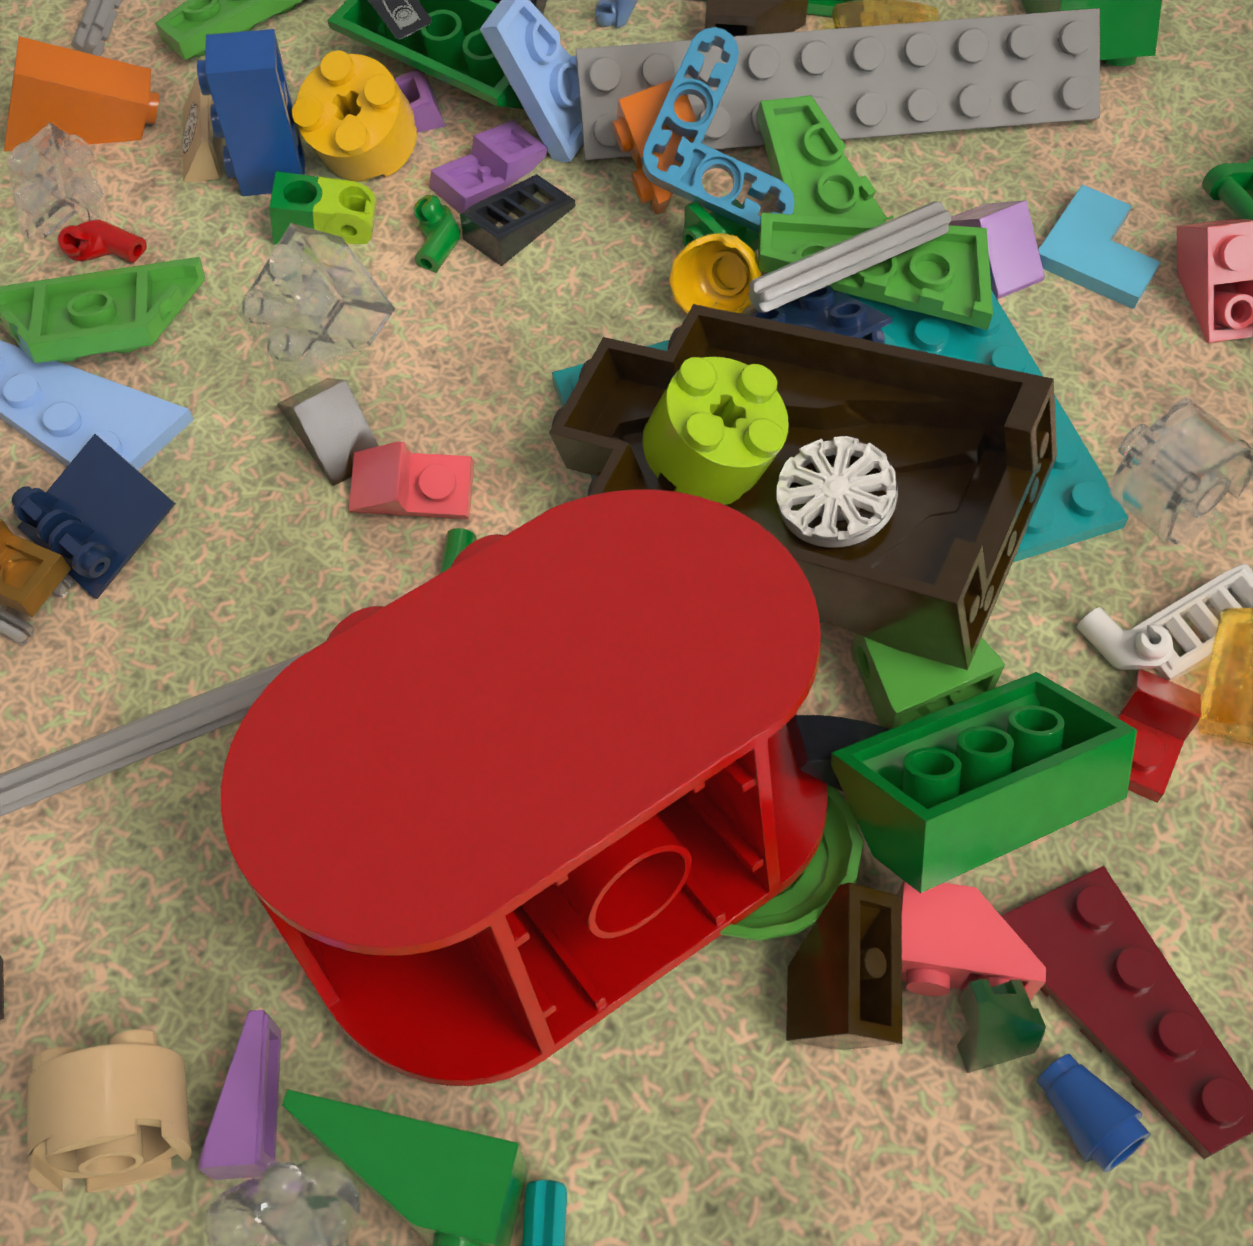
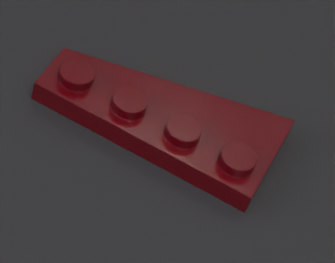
(1135, 1008)

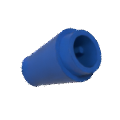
(1093, 1114)

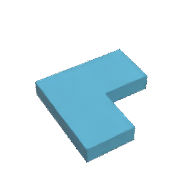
(1084, 252)

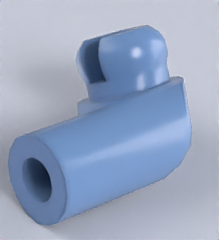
(614, 12)

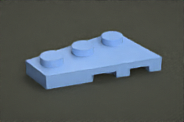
(539, 73)

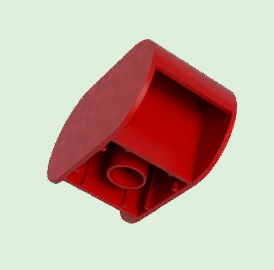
(534, 780)

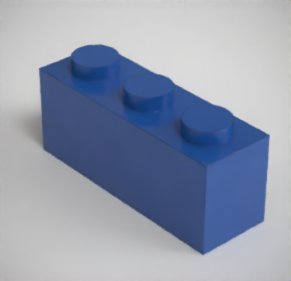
(251, 108)

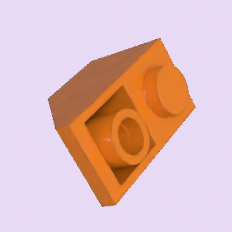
(632, 128)

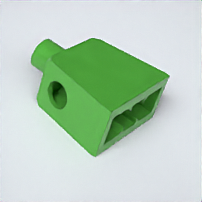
(912, 686)

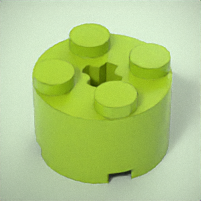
(716, 428)

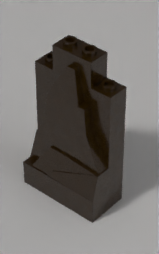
(960, 434)

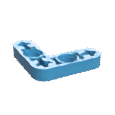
(698, 157)

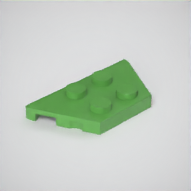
(97, 309)

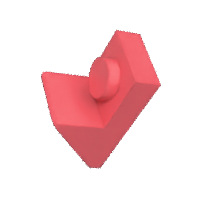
(411, 484)

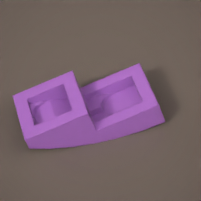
(496, 162)

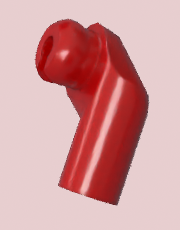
(100, 239)

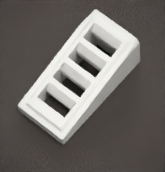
(1225, 591)

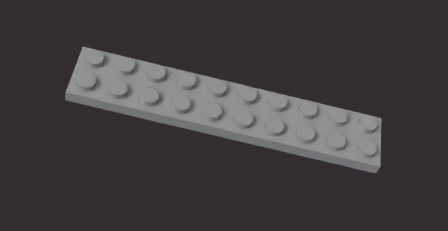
(870, 77)

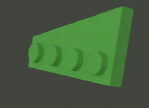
(936, 278)

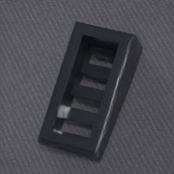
(505, 242)

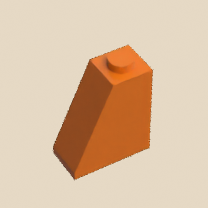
(78, 94)

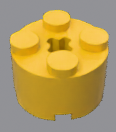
(355, 117)

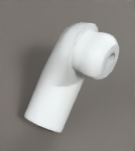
(1126, 648)

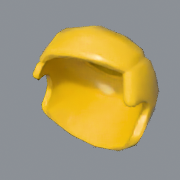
(714, 271)

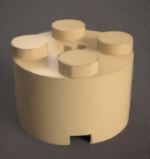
(107, 1113)

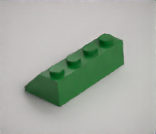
(446, 49)
(983, 778)

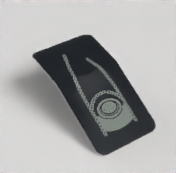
(402, 16)

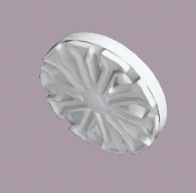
(837, 492)

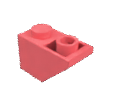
(1218, 276)
(958, 938)

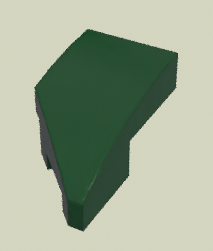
(999, 1024)

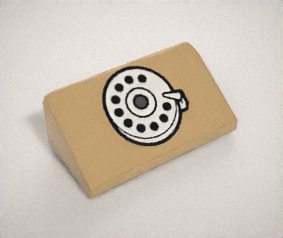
(200, 147)

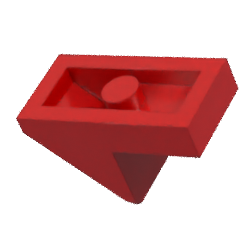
(1163, 720)

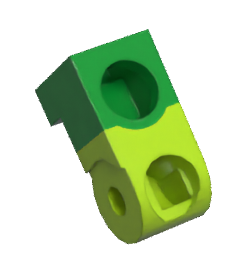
(323, 205)

